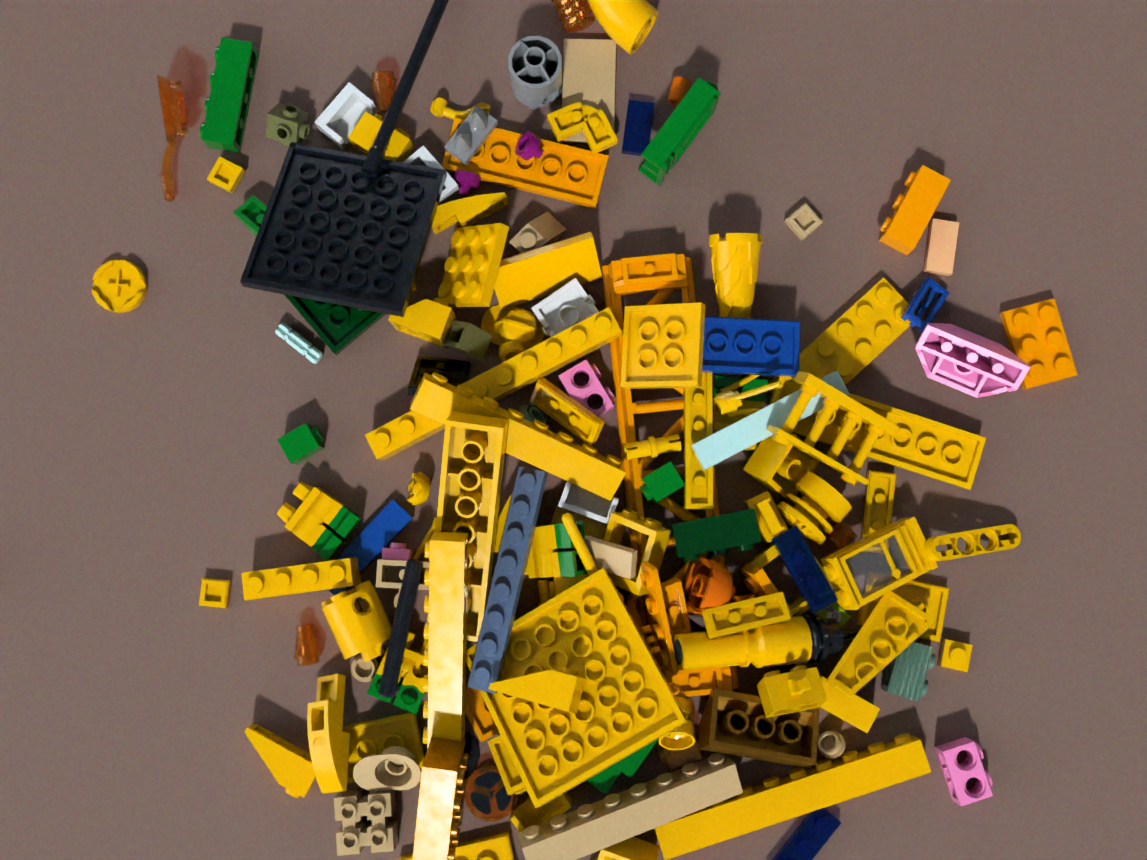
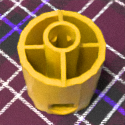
(358, 621)

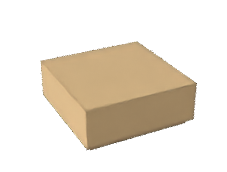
(803, 221)

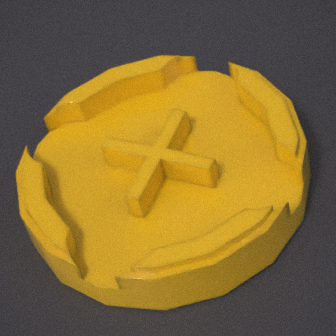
(119, 286)

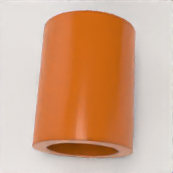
(678, 90)

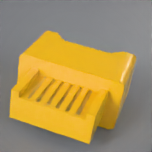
(767, 514)

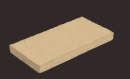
(589, 77)

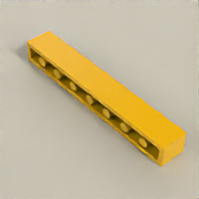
(525, 439)
(446, 635)

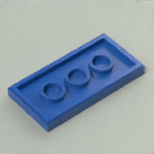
(751, 346)

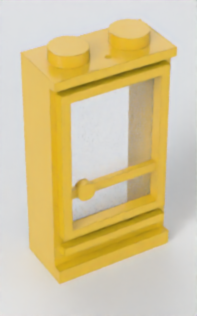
(877, 563)

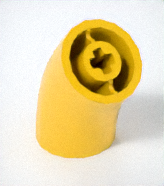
(625, 21)

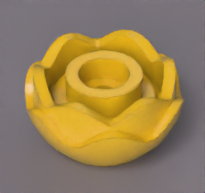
(418, 488)

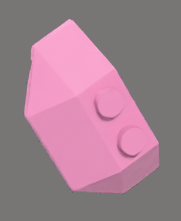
(968, 361)

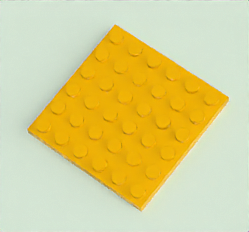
(622, 698)

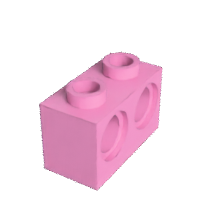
(593, 388)
(958, 774)

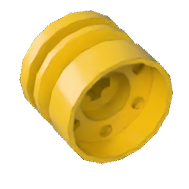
(816, 505)

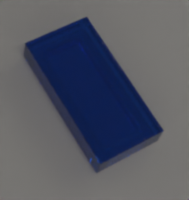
(637, 127)

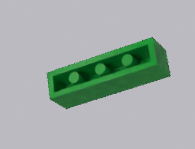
(229, 95)

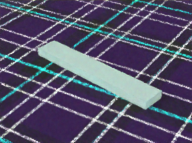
(753, 427)

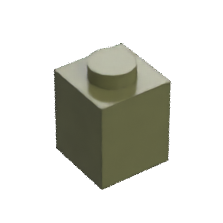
(468, 339)

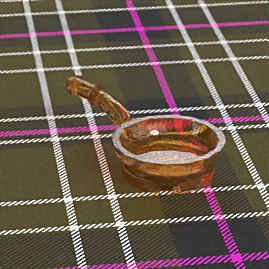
(173, 117)

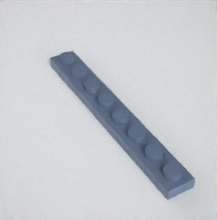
(507, 579)

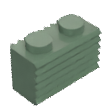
(908, 672)

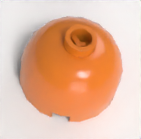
(708, 586)

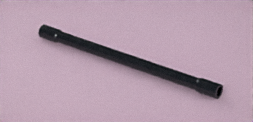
(377, 151)

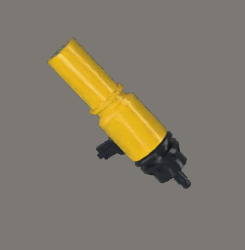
(772, 646)

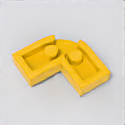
(584, 119)

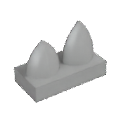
(471, 135)

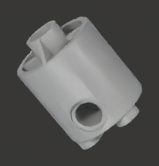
(535, 71)

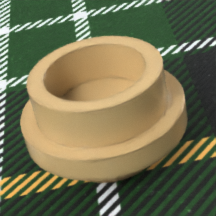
(363, 670)
(831, 744)

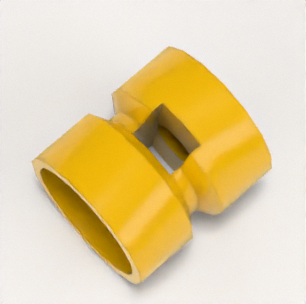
(684, 735)

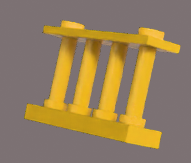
(854, 415)

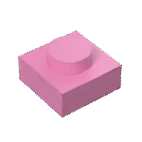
(397, 552)

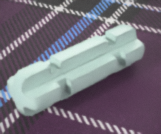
(299, 342)

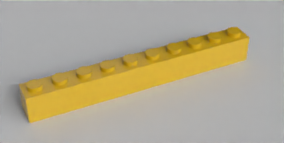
(503, 379)
(796, 794)

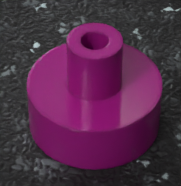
(528, 146)
(466, 181)

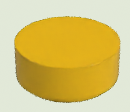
(510, 349)

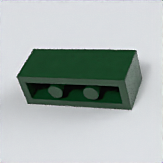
(715, 534)

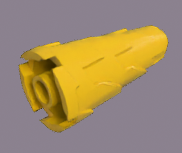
(735, 271)

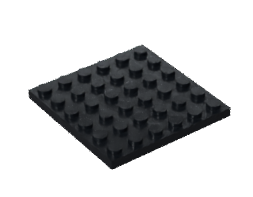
(344, 233)

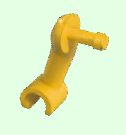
(439, 109)

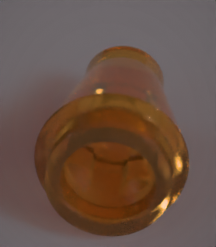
(384, 87)
(306, 646)

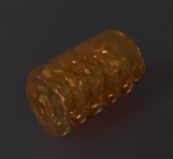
(573, 14)

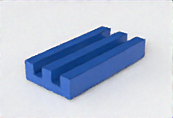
(915, 318)

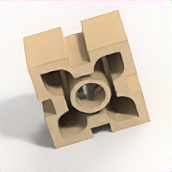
(354, 834)

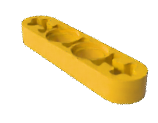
(972, 541)

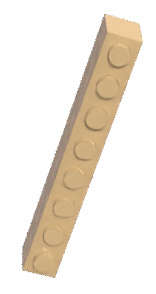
(633, 810)

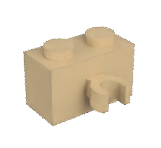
(391, 573)

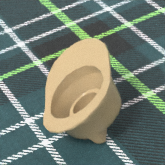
(387, 771)

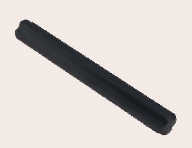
(400, 628)

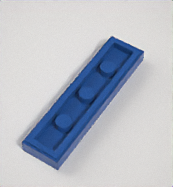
(375, 537)

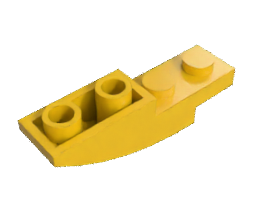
(326, 740)

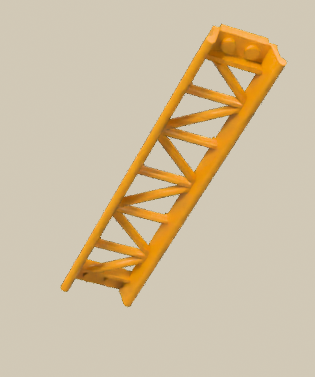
(638, 276)

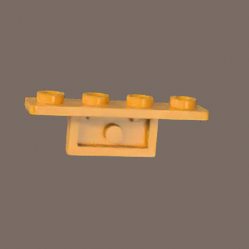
(668, 612)

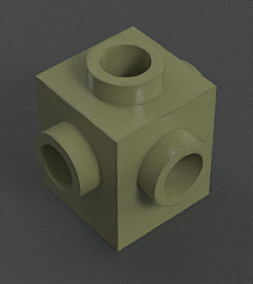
(287, 124)

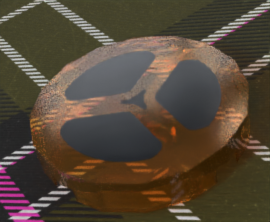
(487, 795)

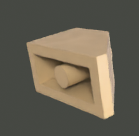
(536, 234)

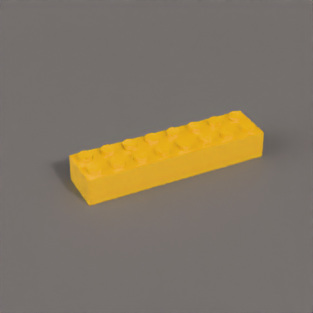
(471, 499)

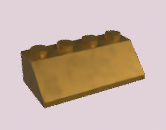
(738, 727)

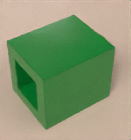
(301, 443)
(661, 483)

